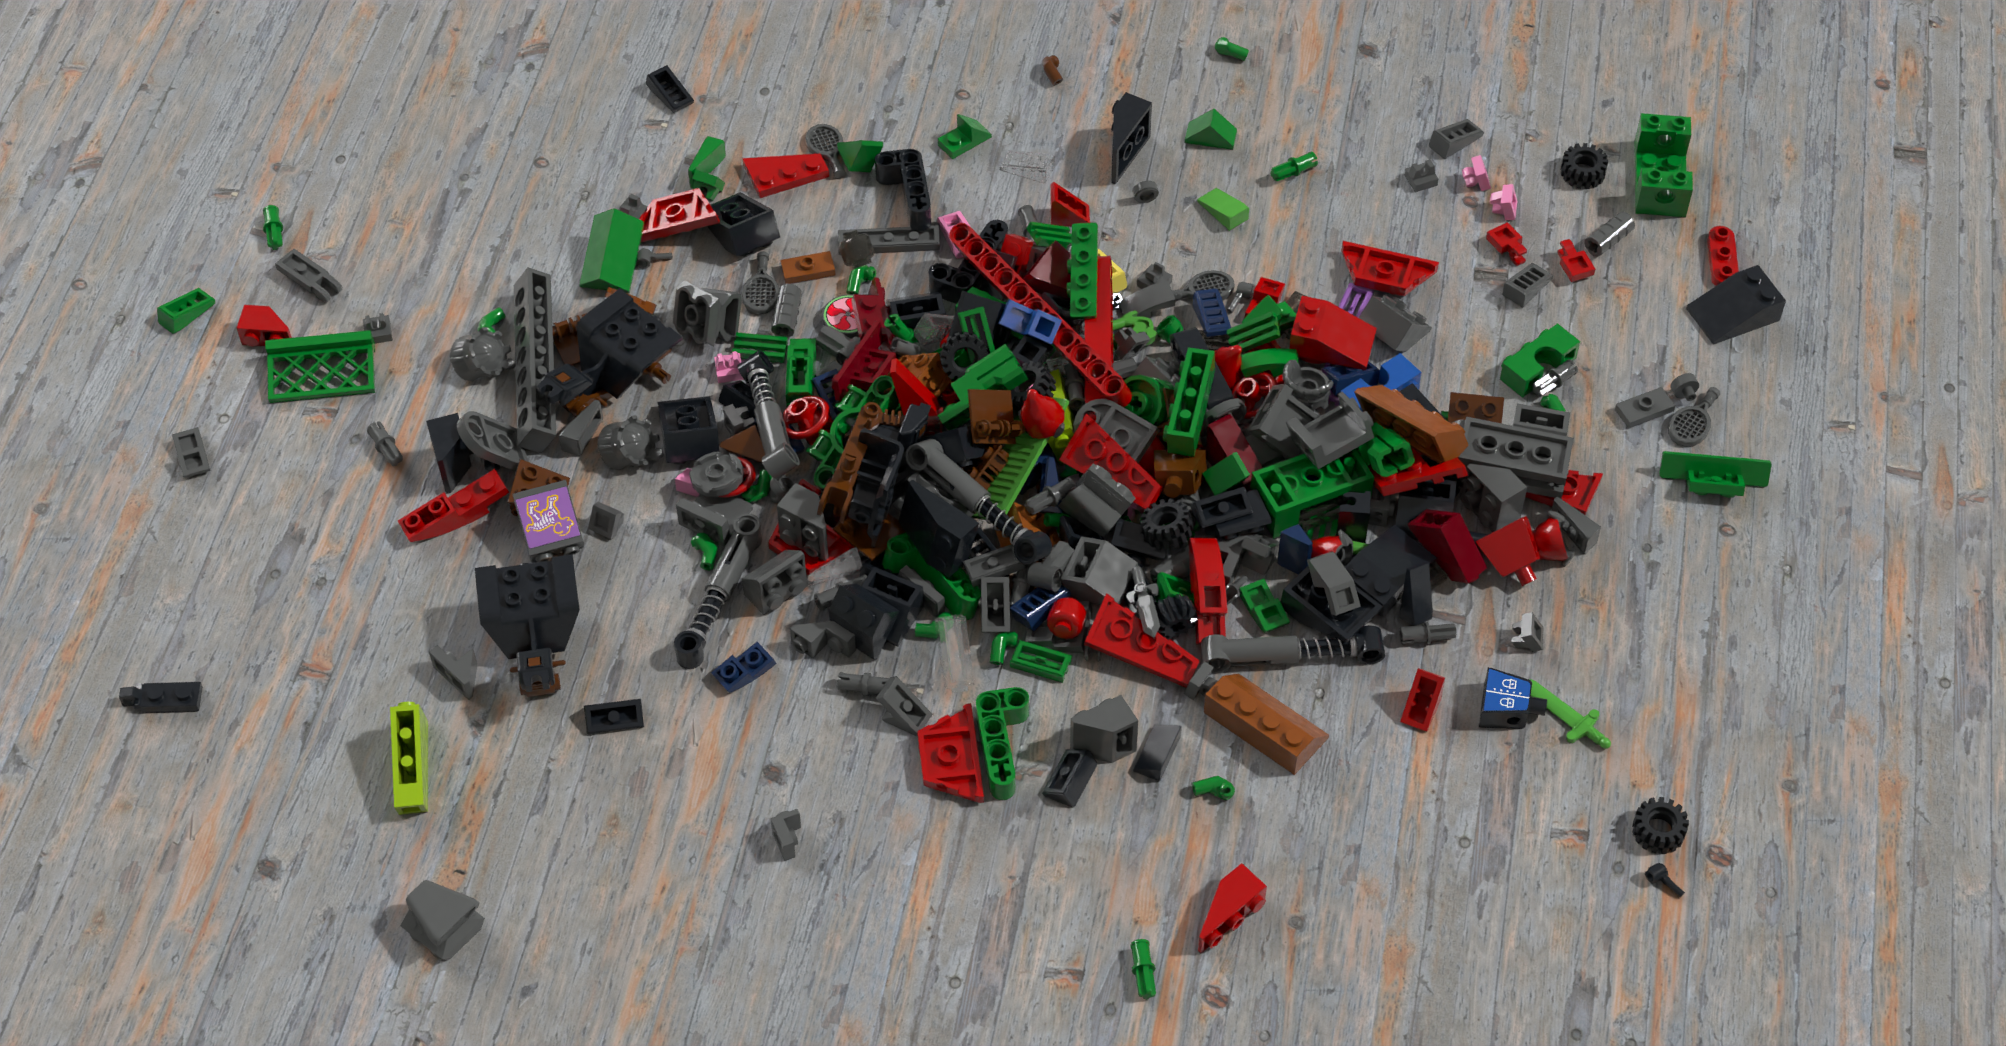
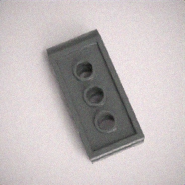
(1532, 455)

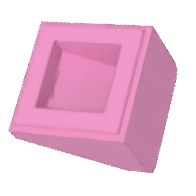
(684, 484)

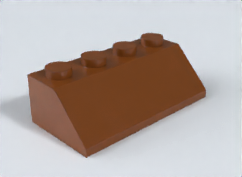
(1421, 428)
(1263, 722)

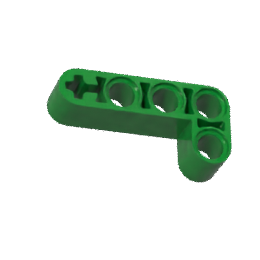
(957, 590)
(993, 745)

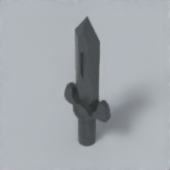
(1145, 602)

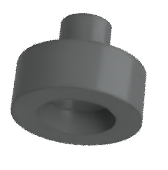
(1685, 386)

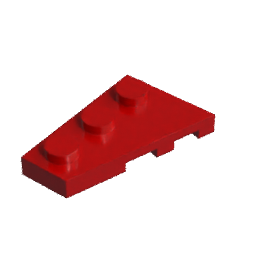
(783, 173)
(1577, 492)

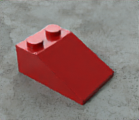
(1331, 334)

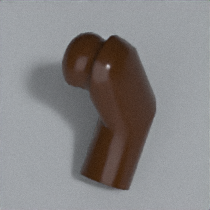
(1050, 68)

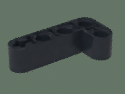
(907, 168)
(952, 280)
(1192, 338)

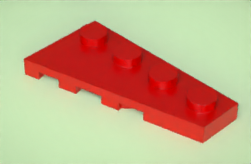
(1094, 445)
(1121, 635)

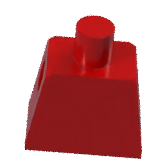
(1512, 550)

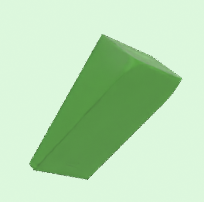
(1224, 208)

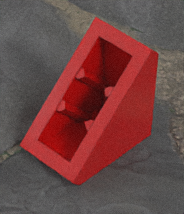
(1067, 208)
(1423, 699)

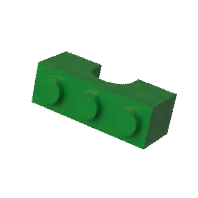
(1524, 367)

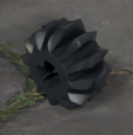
(1175, 615)

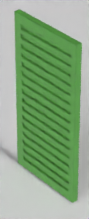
(1020, 463)

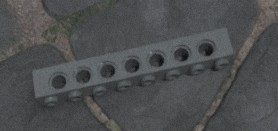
(533, 359)

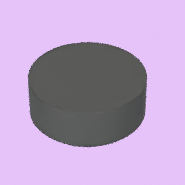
(1145, 191)

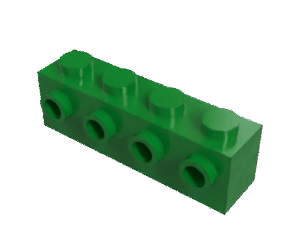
(1190, 402)

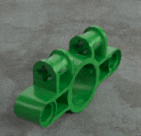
(829, 446)

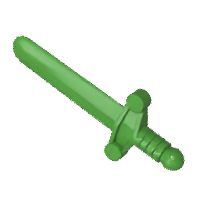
(1580, 725)

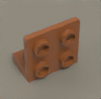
(927, 370)

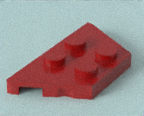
(677, 214)
(1386, 269)
(951, 756)

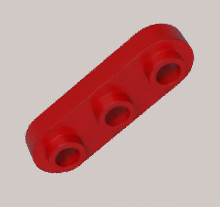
(1722, 254)

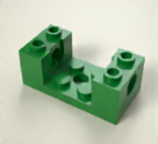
(1660, 165)
(1288, 491)

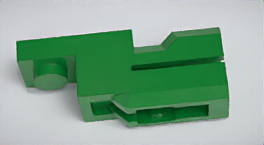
(800, 369)
(993, 372)
(1387, 446)

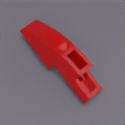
(452, 512)
(1208, 587)

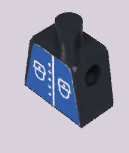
(1508, 701)

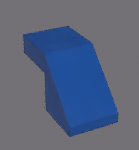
(1031, 322)

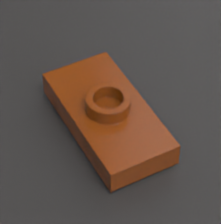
(807, 267)

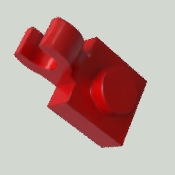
(1507, 239)
(1574, 263)

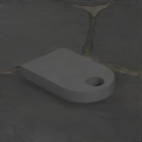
(1123, 426)
(491, 439)

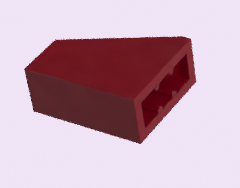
(1050, 271)
(1225, 439)
(1451, 542)

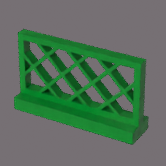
(320, 349)

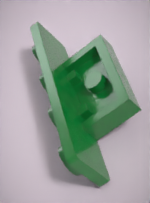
(1083, 271)
(1715, 473)

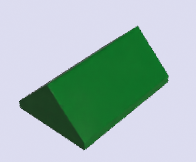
(612, 251)

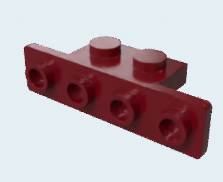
(870, 309)
(864, 363)

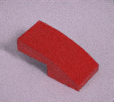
(1264, 288)

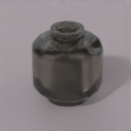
(856, 249)

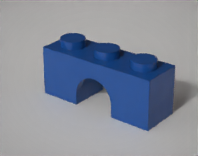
(1394, 374)

